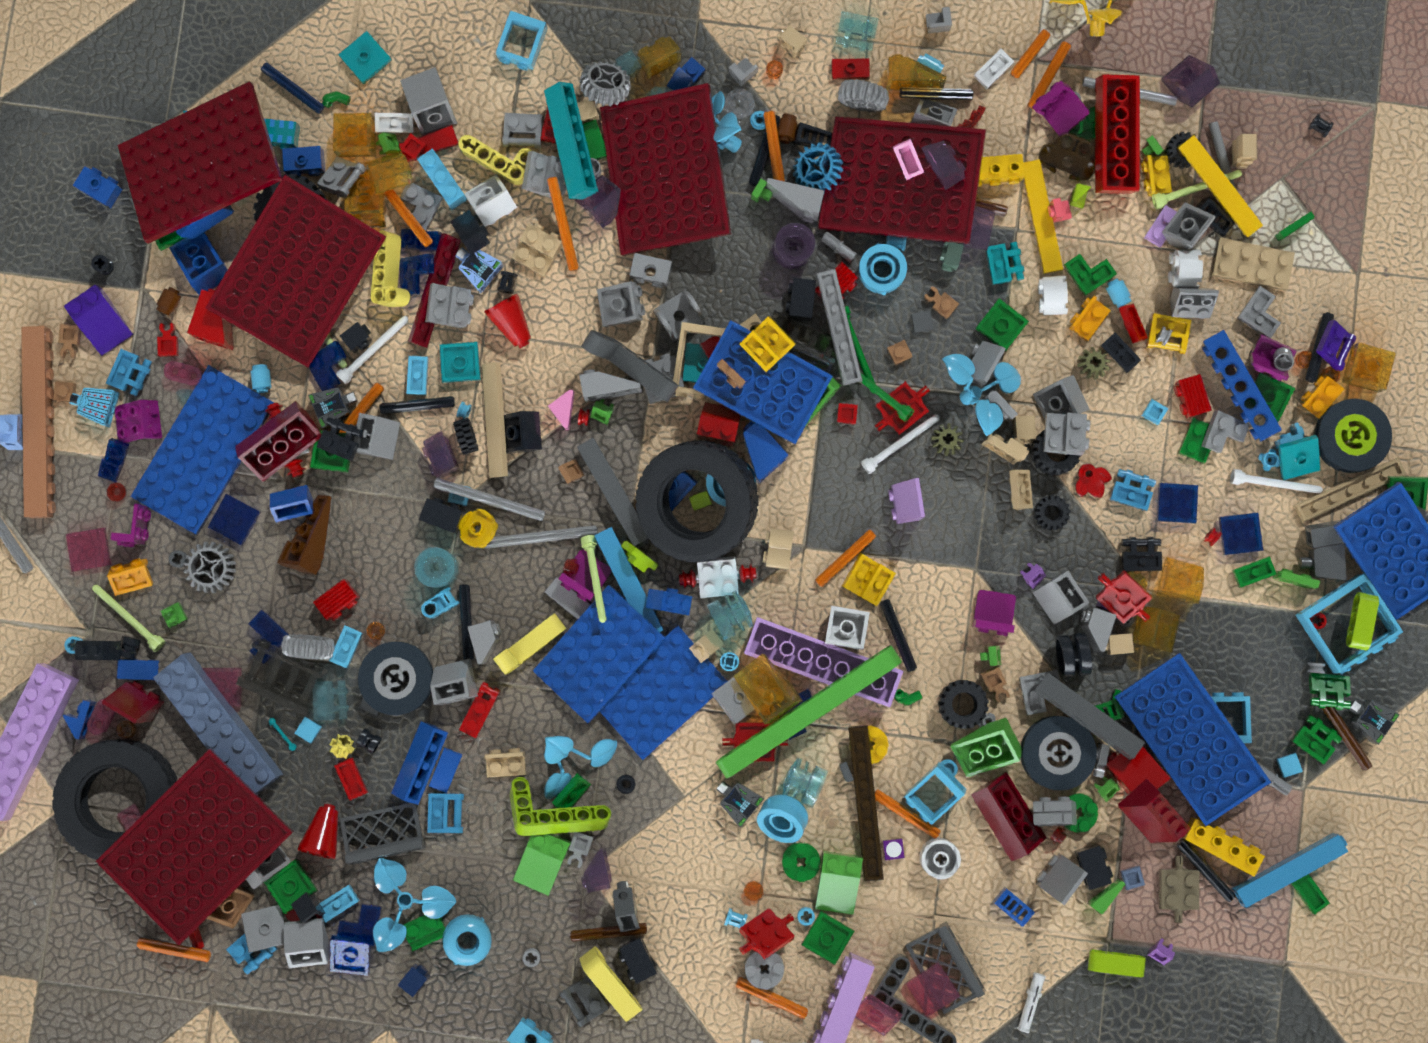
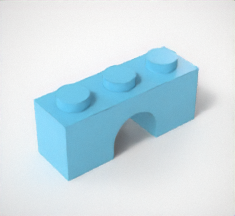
(442, 179)

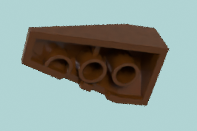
(308, 545)

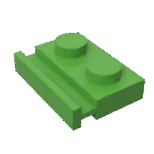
(1299, 580)

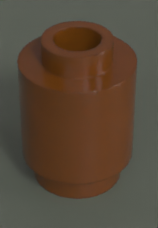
(787, 128)
(168, 301)

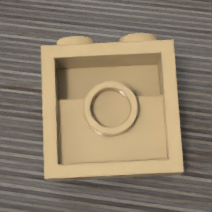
(537, 249)
(1011, 450)

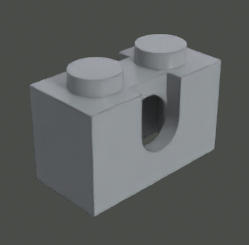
(643, 262)

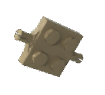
(1178, 889)

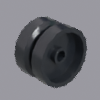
(1073, 655)

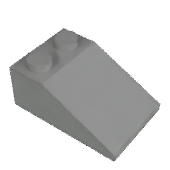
(799, 199)
(604, 386)
(1061, 878)

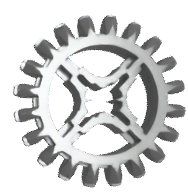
(605, 83)
(863, 95)
(213, 574)
(308, 646)

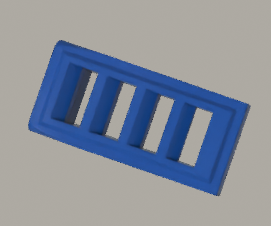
(1002, 896)

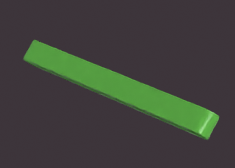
(809, 711)

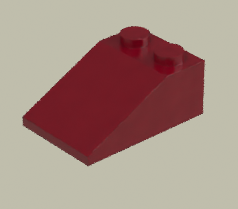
(134, 702)

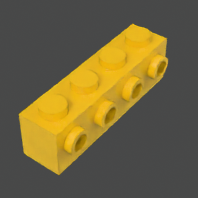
(1002, 169)
(1224, 847)

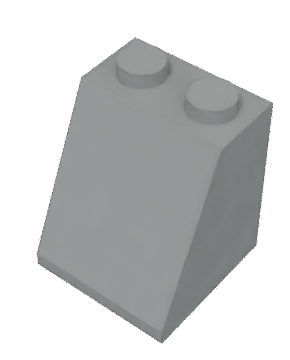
(428, 101)

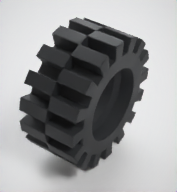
(1171, 150)
(465, 436)
(1063, 512)

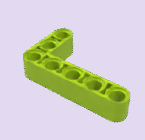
(552, 816)

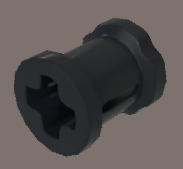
(1321, 125)
(99, 260)
(511, 278)

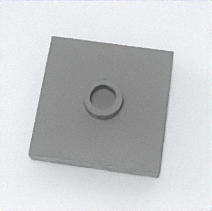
(733, 701)
(263, 928)

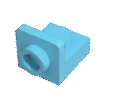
(1297, 433)

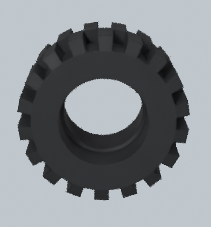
(1046, 464)
(980, 704)

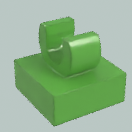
(388, 142)
(1153, 146)
(761, 192)
(602, 412)
(174, 615)
(993, 655)
(1108, 790)

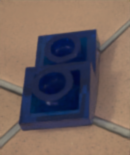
(410, 240)
(114, 460)

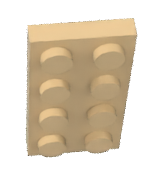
(1253, 264)

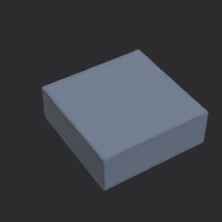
(1132, 877)

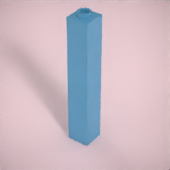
(625, 575)
(1290, 869)

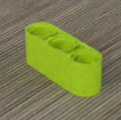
(1362, 621)
(1116, 963)

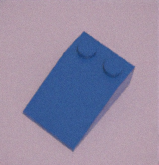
(199, 262)

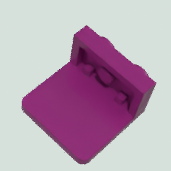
(1061, 107)
(1263, 360)
(138, 421)
(139, 530)
(582, 580)
(994, 612)

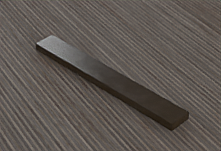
(866, 803)

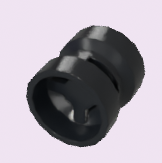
(129, 646)
(368, 741)

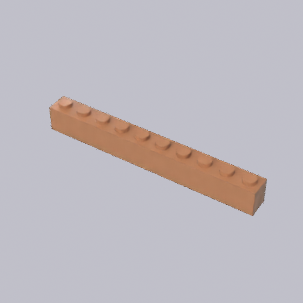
(37, 422)

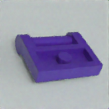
(1330, 344)

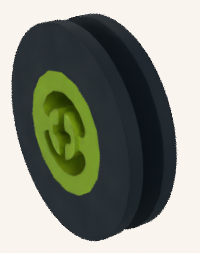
(1372, 442)

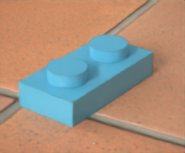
(417, 375)
(346, 646)
(339, 902)

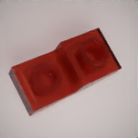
(975, 117)

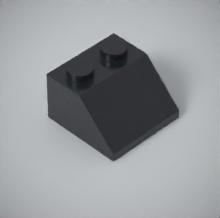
(522, 432)

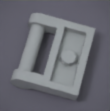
(522, 124)
(337, 174)
(1007, 411)

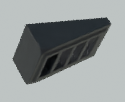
(815, 131)
(1212, 206)

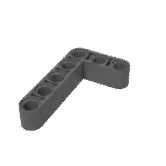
(630, 363)
(907, 1010)

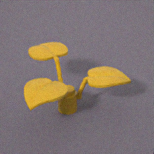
(1099, 16)

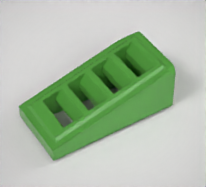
(1106, 897)

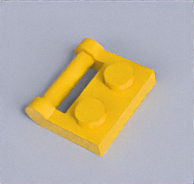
(1180, 329)

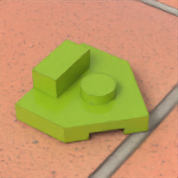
(638, 558)

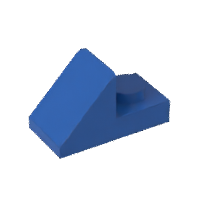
(687, 75)
(78, 723)

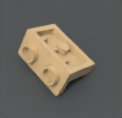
(1021, 489)
(505, 764)

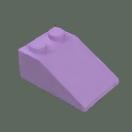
(906, 501)

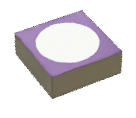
(893, 849)

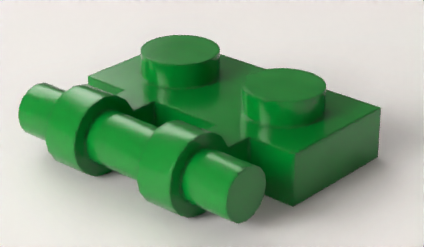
(1330, 685)
(1312, 743)

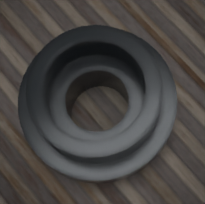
(625, 790)

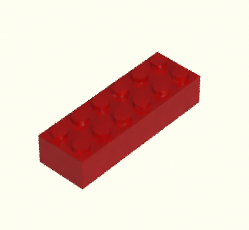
(1117, 134)

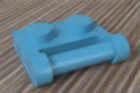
(438, 812)

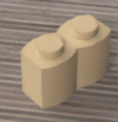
(1244, 150)
(779, 549)

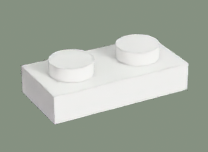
(993, 69)
(393, 123)

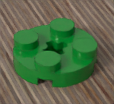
(1089, 811)
(812, 861)

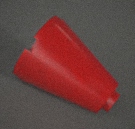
(510, 320)
(321, 834)

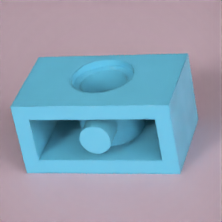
(527, 1027)

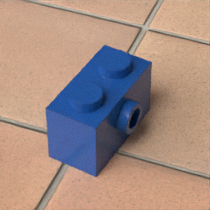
(304, 160)
(98, 187)
(291, 503)
(669, 601)

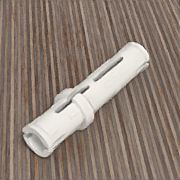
(1033, 996)

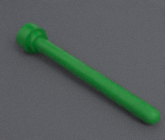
(859, 353)
(903, 411)

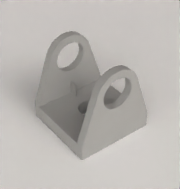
(682, 303)

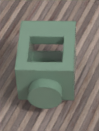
(951, 256)

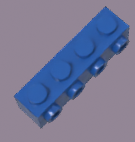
(419, 763)

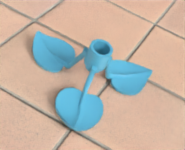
(727, 126)
(988, 414)
(559, 748)
(436, 903)

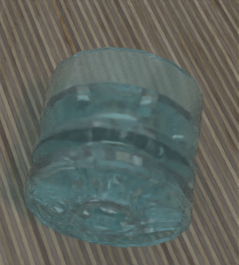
(446, 562)
(730, 615)
(804, 782)

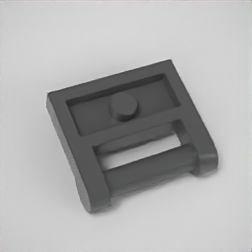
(590, 997)

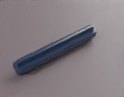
(293, 88)

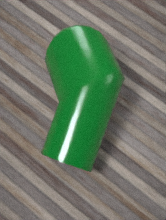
(331, 97)
(907, 699)

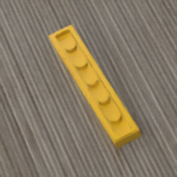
(1220, 186)
(1041, 220)

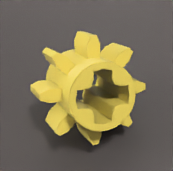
(342, 746)

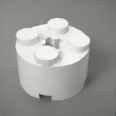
(1185, 268)
(1054, 295)
(948, 865)

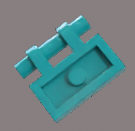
(999, 264)

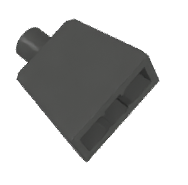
(1326, 562)

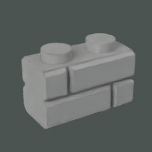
(1054, 812)

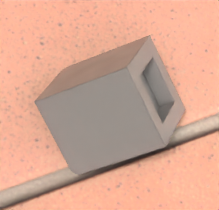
(939, 21)
(743, 71)

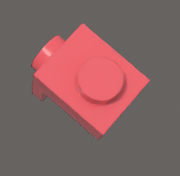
(1059, 210)

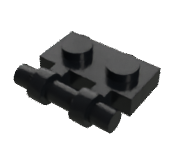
(337, 444)
(1141, 560)

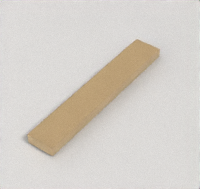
(494, 420)
(1348, 490)

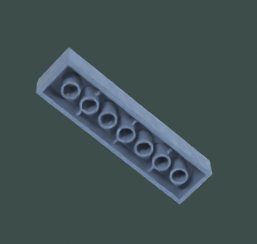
(216, 722)

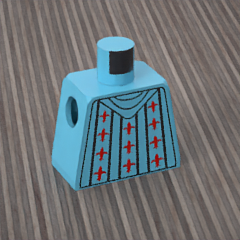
(96, 404)

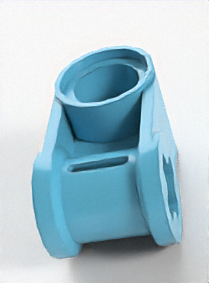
(440, 603)

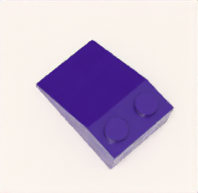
(98, 319)

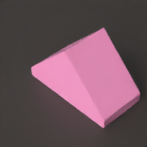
(908, 159)
(563, 407)

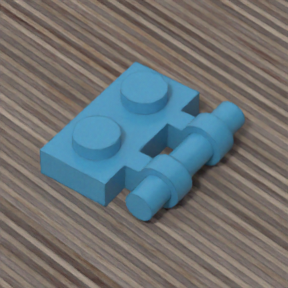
(123, 370)
(1131, 495)
(239, 952)

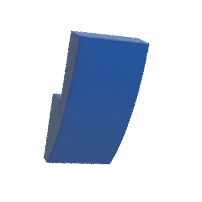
(137, 669)
(445, 770)

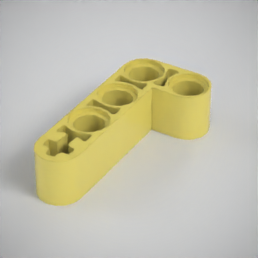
(493, 158)
(386, 272)
(529, 644)
(609, 984)

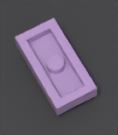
(1155, 234)

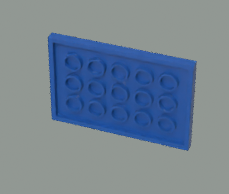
(773, 399)
(1390, 547)
(597, 656)
(662, 694)

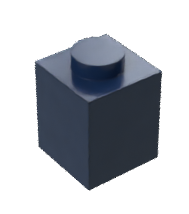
(414, 979)

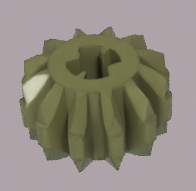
(1090, 368)
(952, 444)

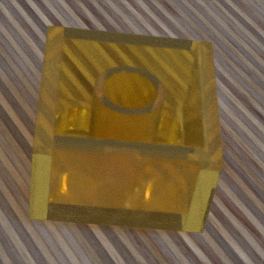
(354, 135)
(1369, 367)

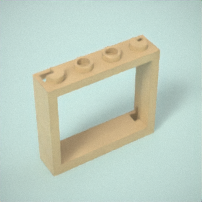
(692, 328)

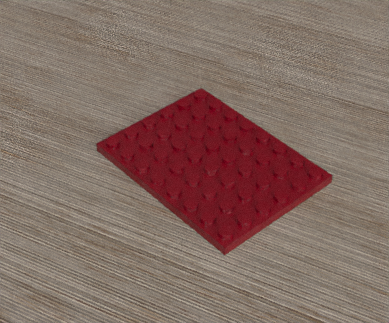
(199, 162)
(666, 169)
(880, 200)
(295, 271)
(194, 846)

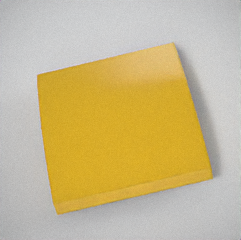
(767, 344)
(868, 579)

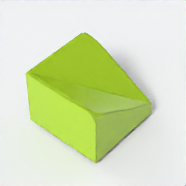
(1079, 195)
(700, 500)

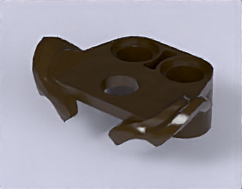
(1053, 154)

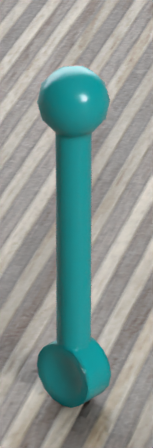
(292, 746)

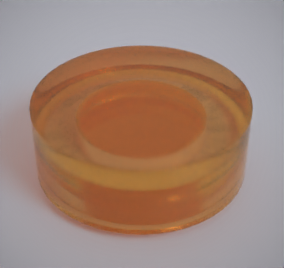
(753, 890)

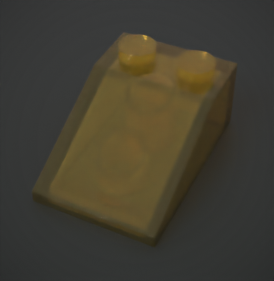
(909, 73)
(365, 203)
(767, 689)

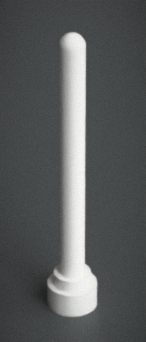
(346, 374)
(871, 463)
(1238, 477)

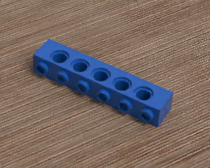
(1222, 341)

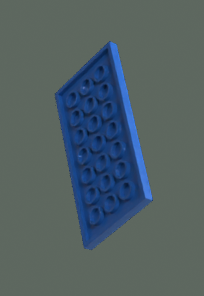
(200, 450)
(1192, 739)

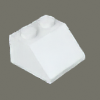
(490, 200)
(847, 627)

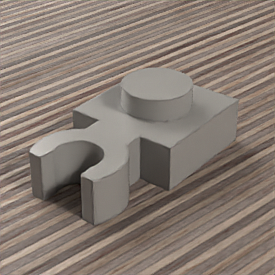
(1101, 760)
(580, 846)

